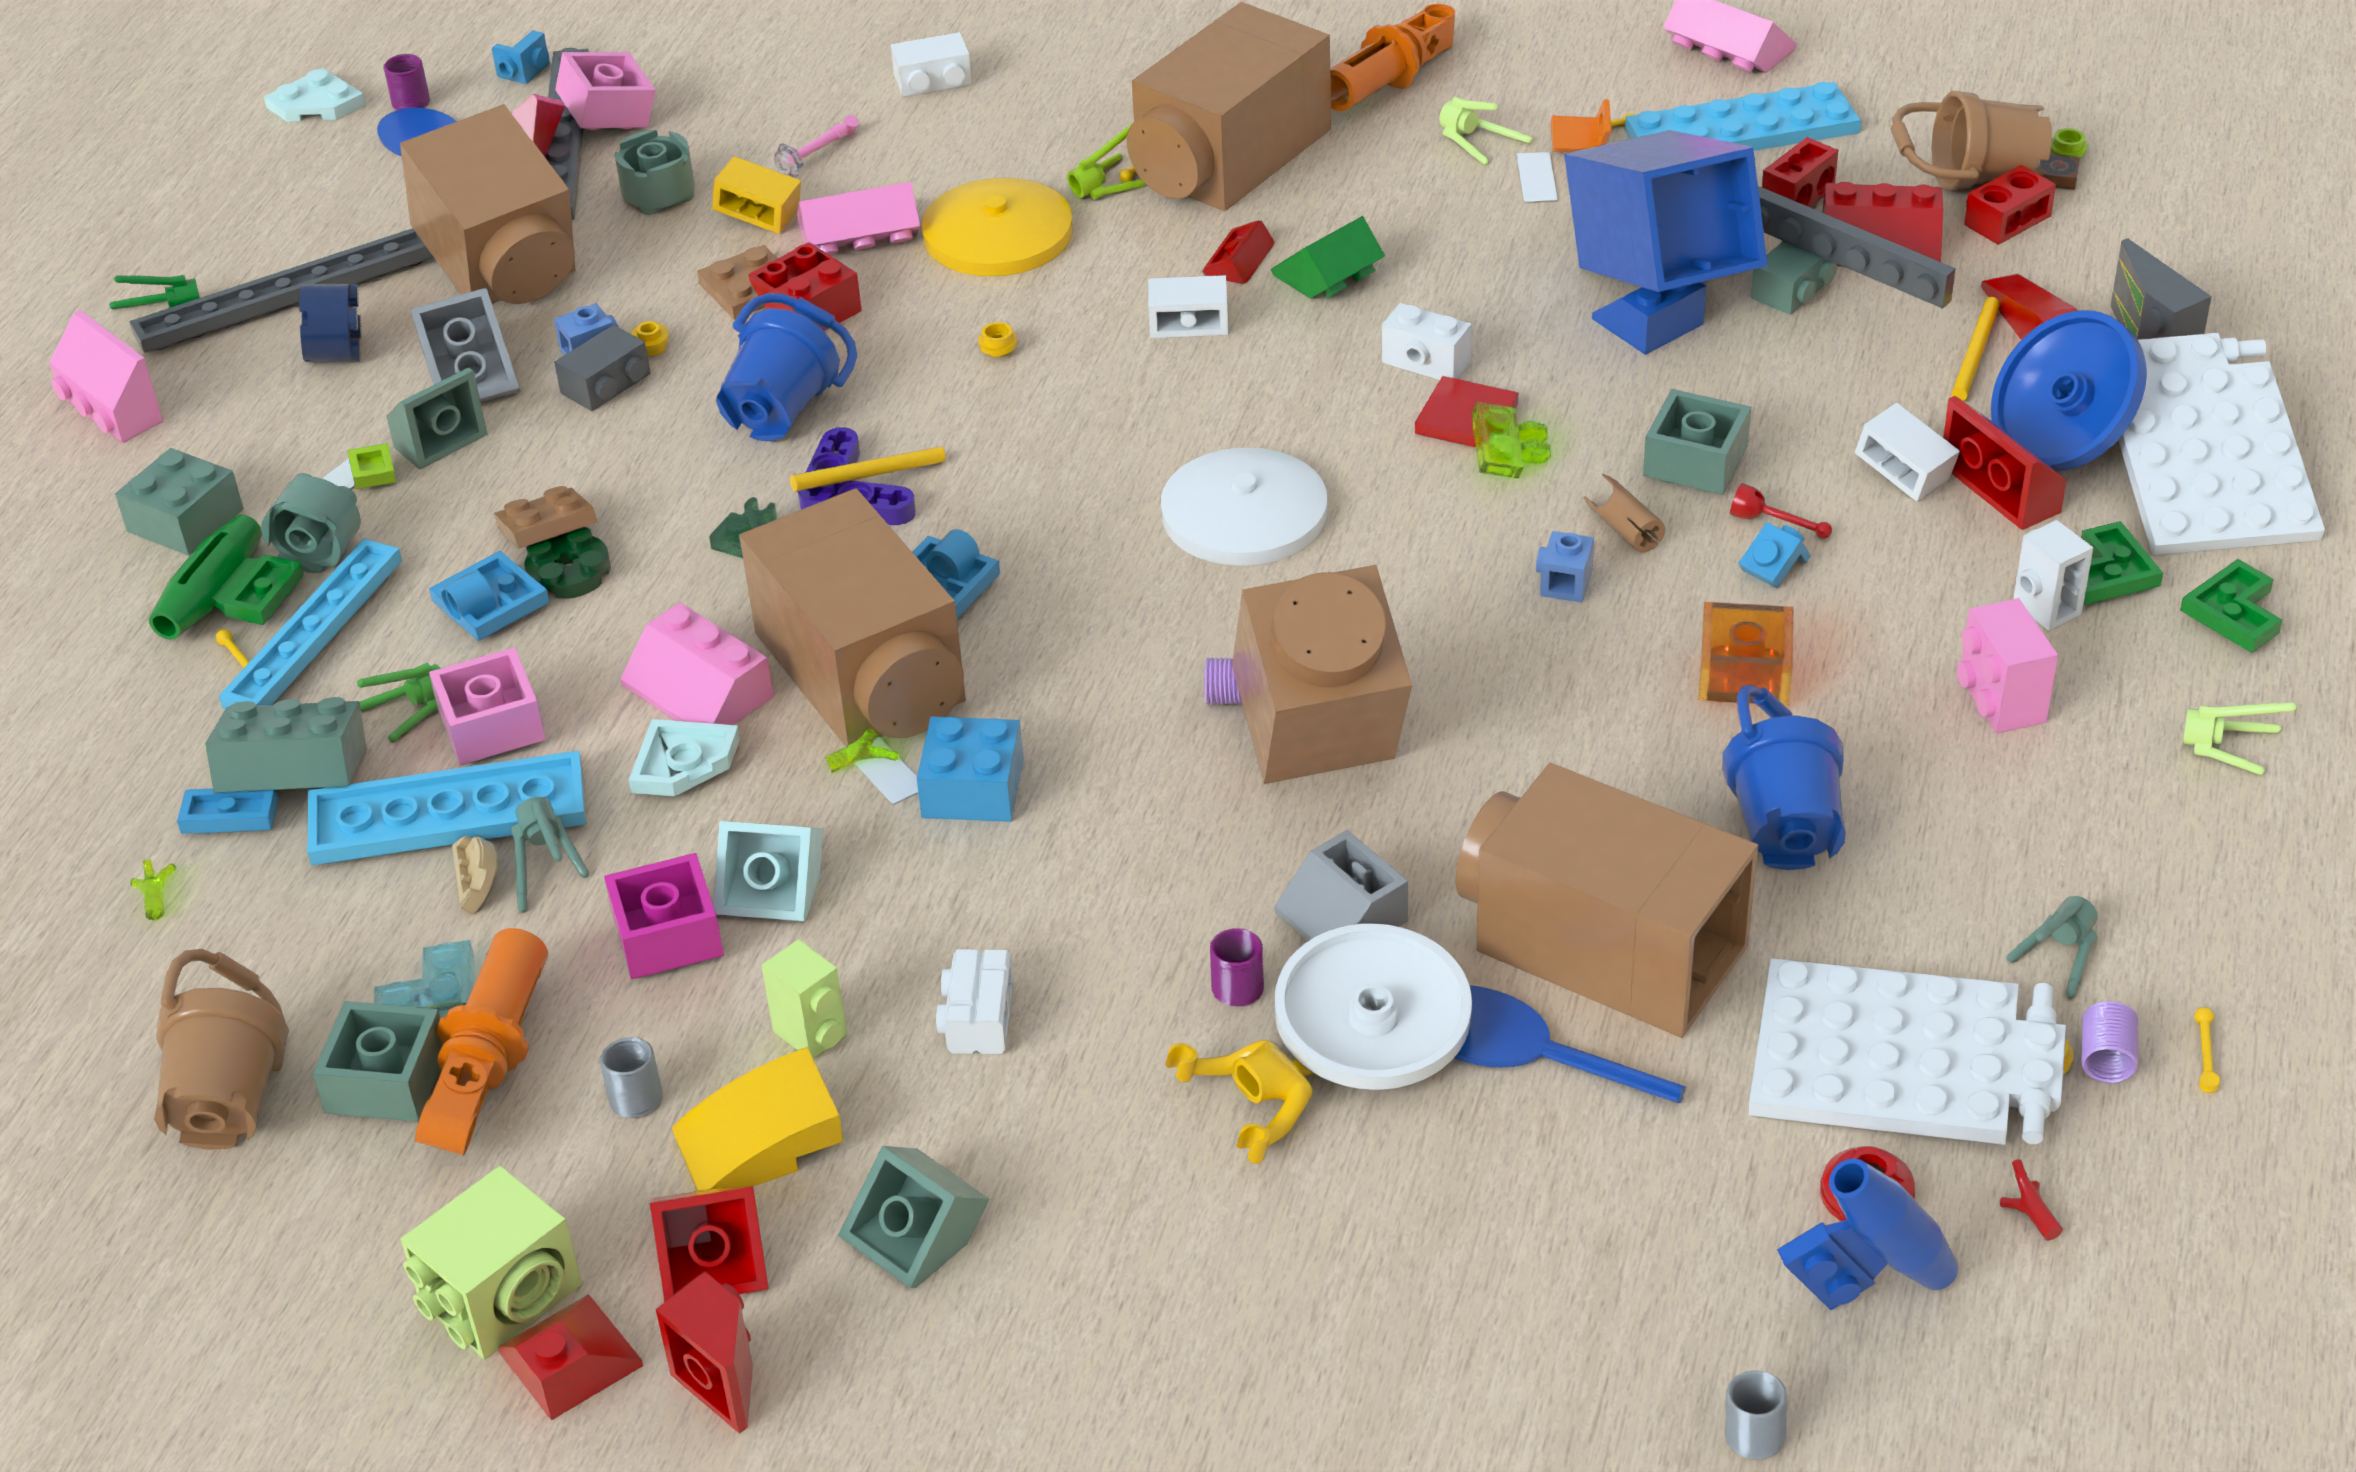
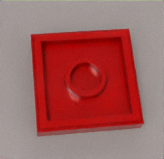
(1450, 409)

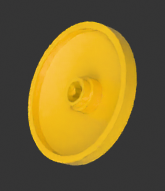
(997, 226)

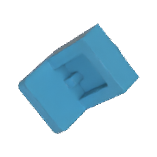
(523, 60)
(1774, 554)

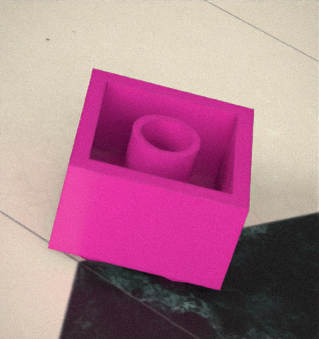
(664, 915)

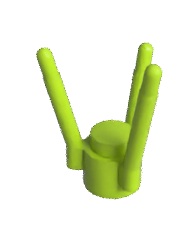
(1090, 176)

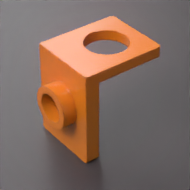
(1581, 133)

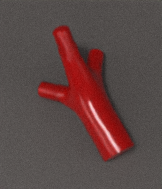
(2032, 1204)

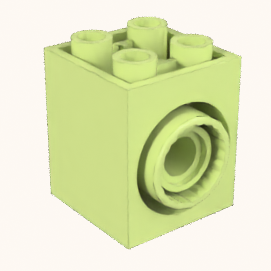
(490, 1262)

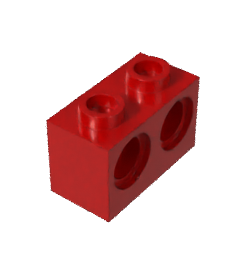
(1802, 172)
(2009, 204)

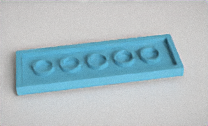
(1758, 119)
(439, 807)

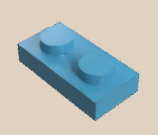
(227, 811)

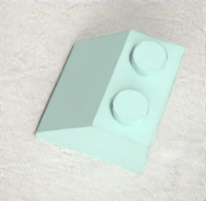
(766, 870)

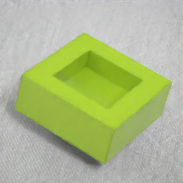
(371, 466)

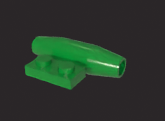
(225, 577)

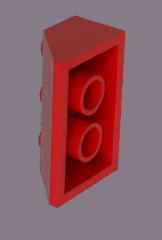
(1896, 213)
(2002, 468)

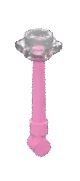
(789, 160)

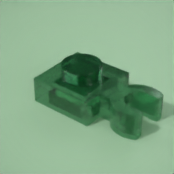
(726, 535)

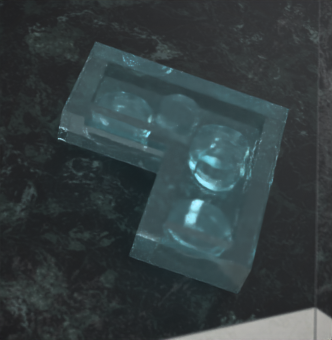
(444, 981)

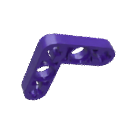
(893, 502)

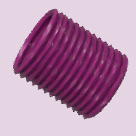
(406, 82)
(1236, 967)

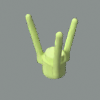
(1460, 118)
(2207, 726)

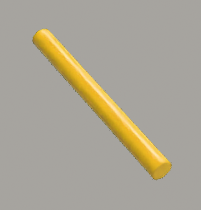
(1975, 348)
(867, 468)

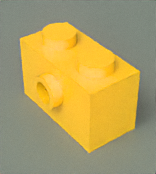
(756, 194)

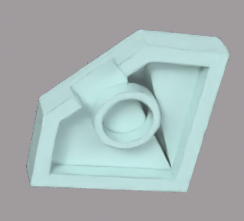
(315, 94)
(682, 756)

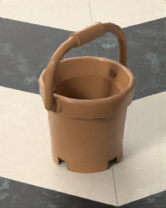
(1976, 139)
(216, 1053)

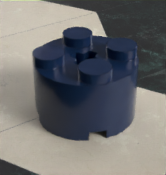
(330, 323)

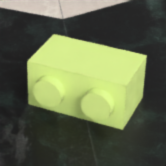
(804, 999)

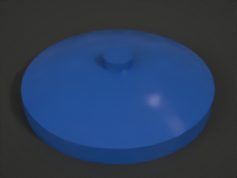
(2071, 388)

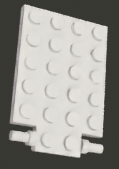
(2215, 450)
(1905, 1052)

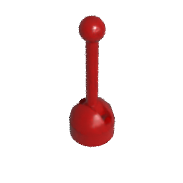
(1750, 503)

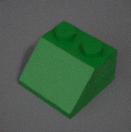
(1332, 260)

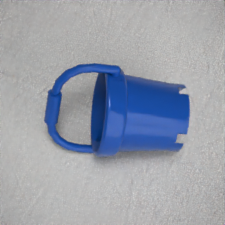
(781, 365)
(1786, 782)

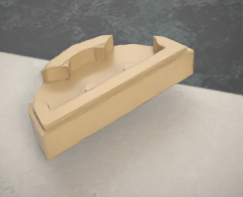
(475, 869)

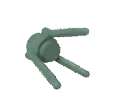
(540, 827)
(2067, 925)

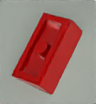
(1240, 253)

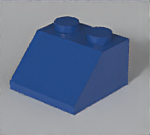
(1654, 318)

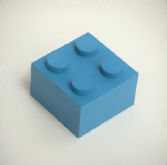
(970, 769)

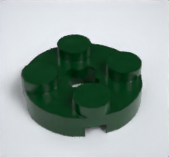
(548, 558)

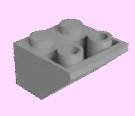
(1342, 887)

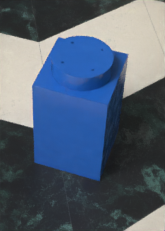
(1666, 209)

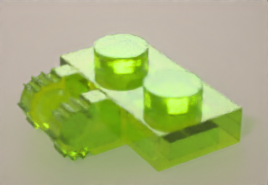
(1504, 444)

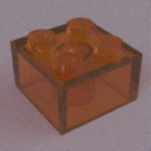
(1745, 648)

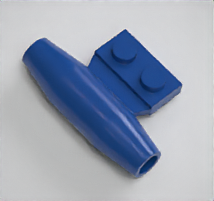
(1880, 1230)

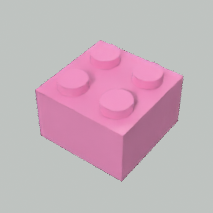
(605, 90)
(2007, 665)
(487, 706)

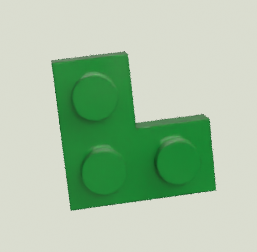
(2117, 564)
(2229, 605)

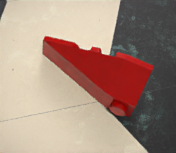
(2024, 302)

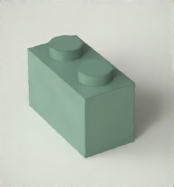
(1790, 277)

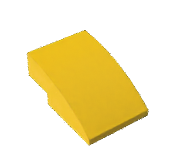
(759, 1125)

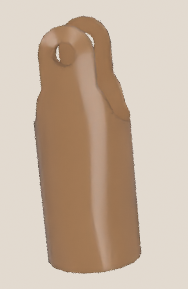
(1629, 518)

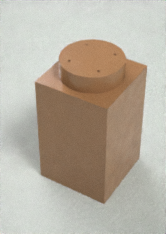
(1230, 106)
(854, 618)
(1609, 895)

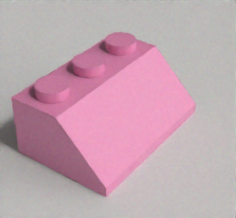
(1728, 34)
(859, 218)
(104, 379)
(697, 670)

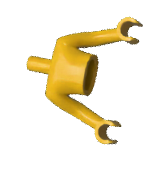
(1261, 1075)

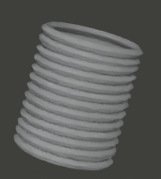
(631, 1077)
(1756, 1414)

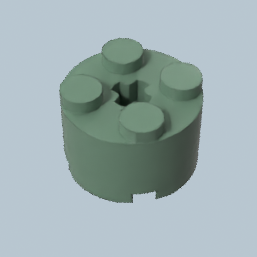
(655, 170)
(312, 522)

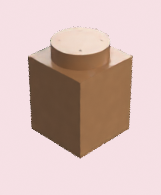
(490, 207)
(1320, 673)

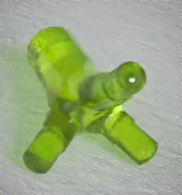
(859, 751)
(152, 888)

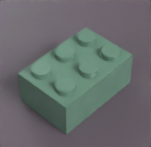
(286, 745)

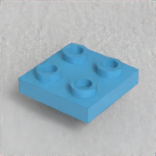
(958, 566)
(489, 595)

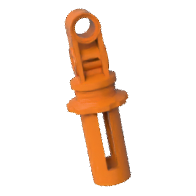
(1392, 55)
(482, 1039)

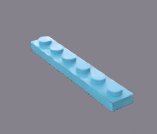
(313, 625)

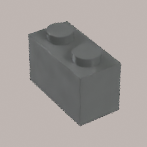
(602, 367)

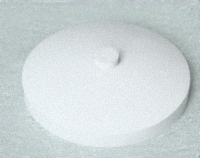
(1244, 506)
(1373, 1006)

